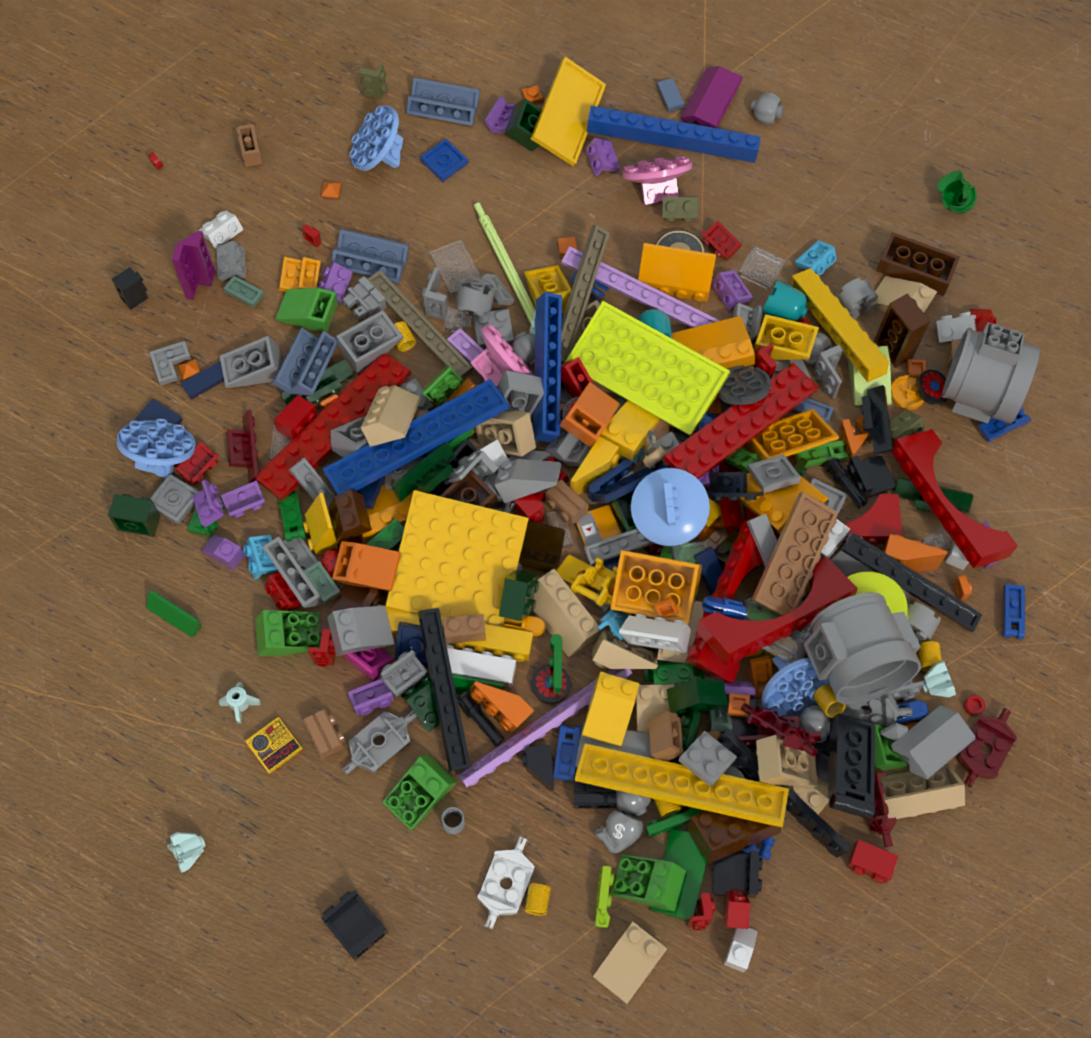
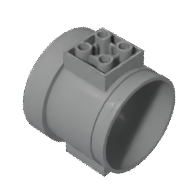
(991, 374)
(863, 648)

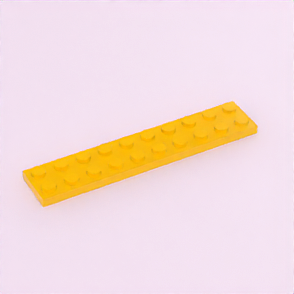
(680, 786)

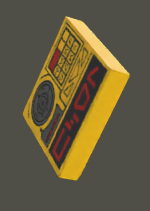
(273, 745)

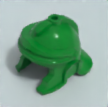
(957, 192)

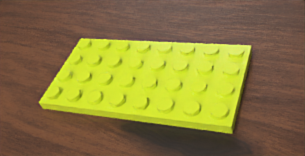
(649, 368)

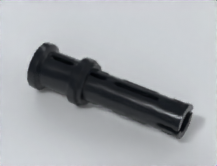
(841, 477)
(474, 711)

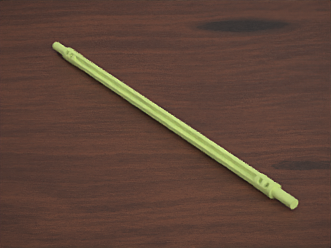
(506, 263)

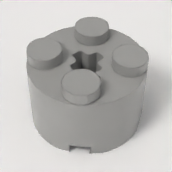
(475, 296)
(857, 297)
(922, 621)

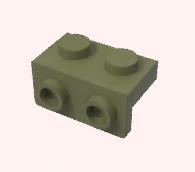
(373, 82)
(679, 207)
(906, 424)

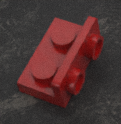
(281, 593)

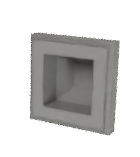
(894, 731)

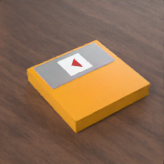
(597, 525)

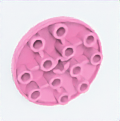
(657, 177)
(497, 357)

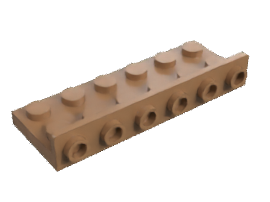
(795, 555)

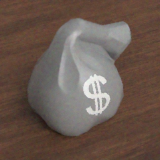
(620, 831)

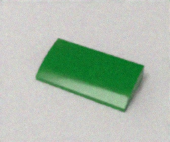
(686, 854)

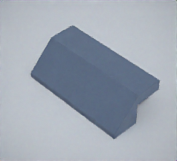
(443, 101)
(370, 253)
(305, 362)

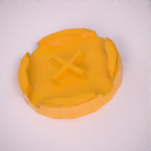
(905, 393)

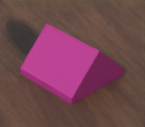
(370, 661)

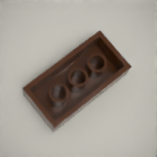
(918, 263)
(902, 329)
(472, 491)
(723, 835)

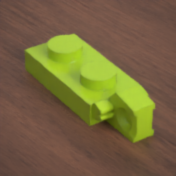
(603, 898)

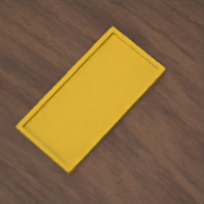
(566, 111)

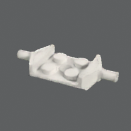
(509, 865)

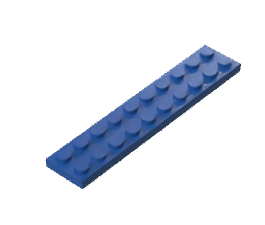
(422, 436)

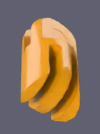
(529, 624)

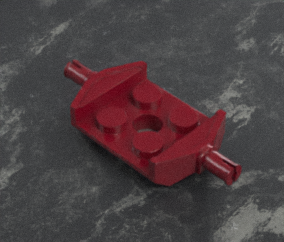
(793, 737)
(997, 737)
(880, 822)

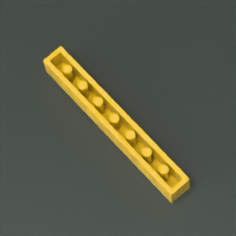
(841, 326)
(498, 639)

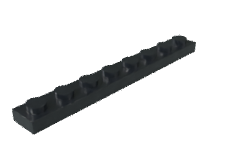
(911, 582)
(444, 689)
(795, 805)

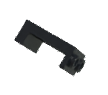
(354, 924)

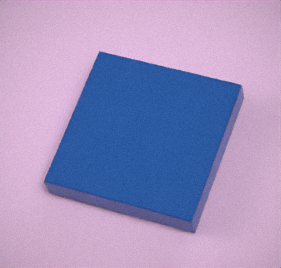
(444, 160)

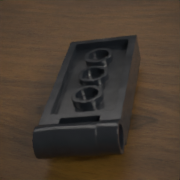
(852, 766)

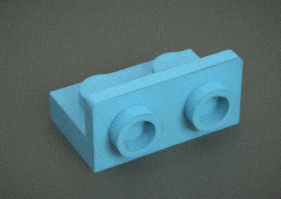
(817, 257)
(258, 559)
(615, 620)

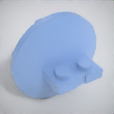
(377, 140)
(156, 445)
(670, 507)
(791, 687)

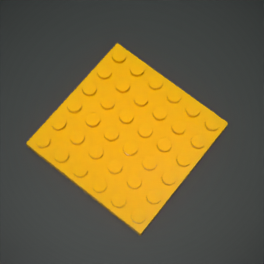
(456, 558)

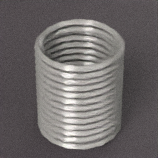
(453, 810)

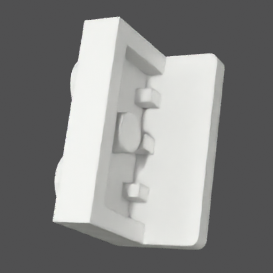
(221, 228)
(954, 328)

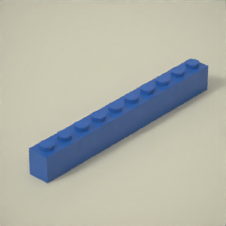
(673, 134)

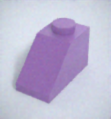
(223, 551)

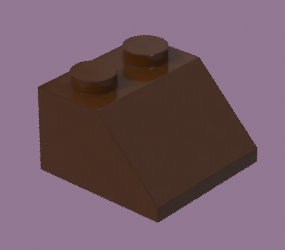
(349, 516)

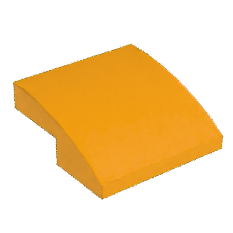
(299, 273)

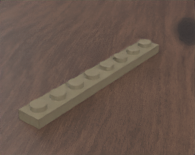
(582, 289)
(420, 325)

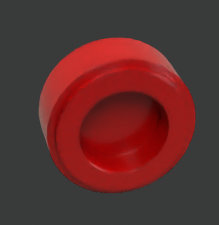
(155, 161)
(974, 705)

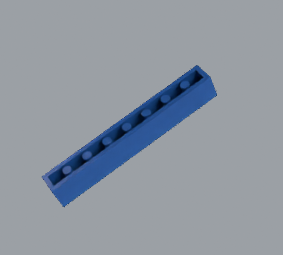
(548, 366)

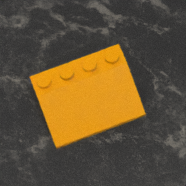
(677, 271)
(721, 342)
(792, 436)
(779, 502)
(385, 511)
(649, 579)

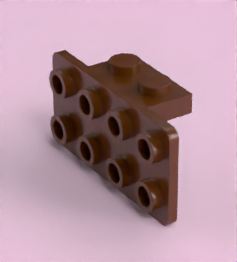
(352, 598)

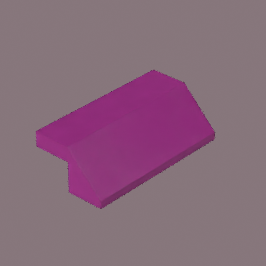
(712, 97)
(193, 264)

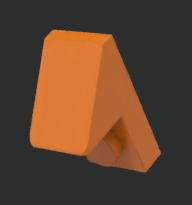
(852, 441)
(760, 673)

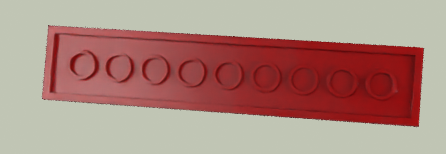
(741, 424)
(315, 439)

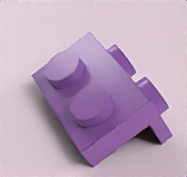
(499, 116)
(602, 156)
(336, 279)
(242, 499)
(370, 697)

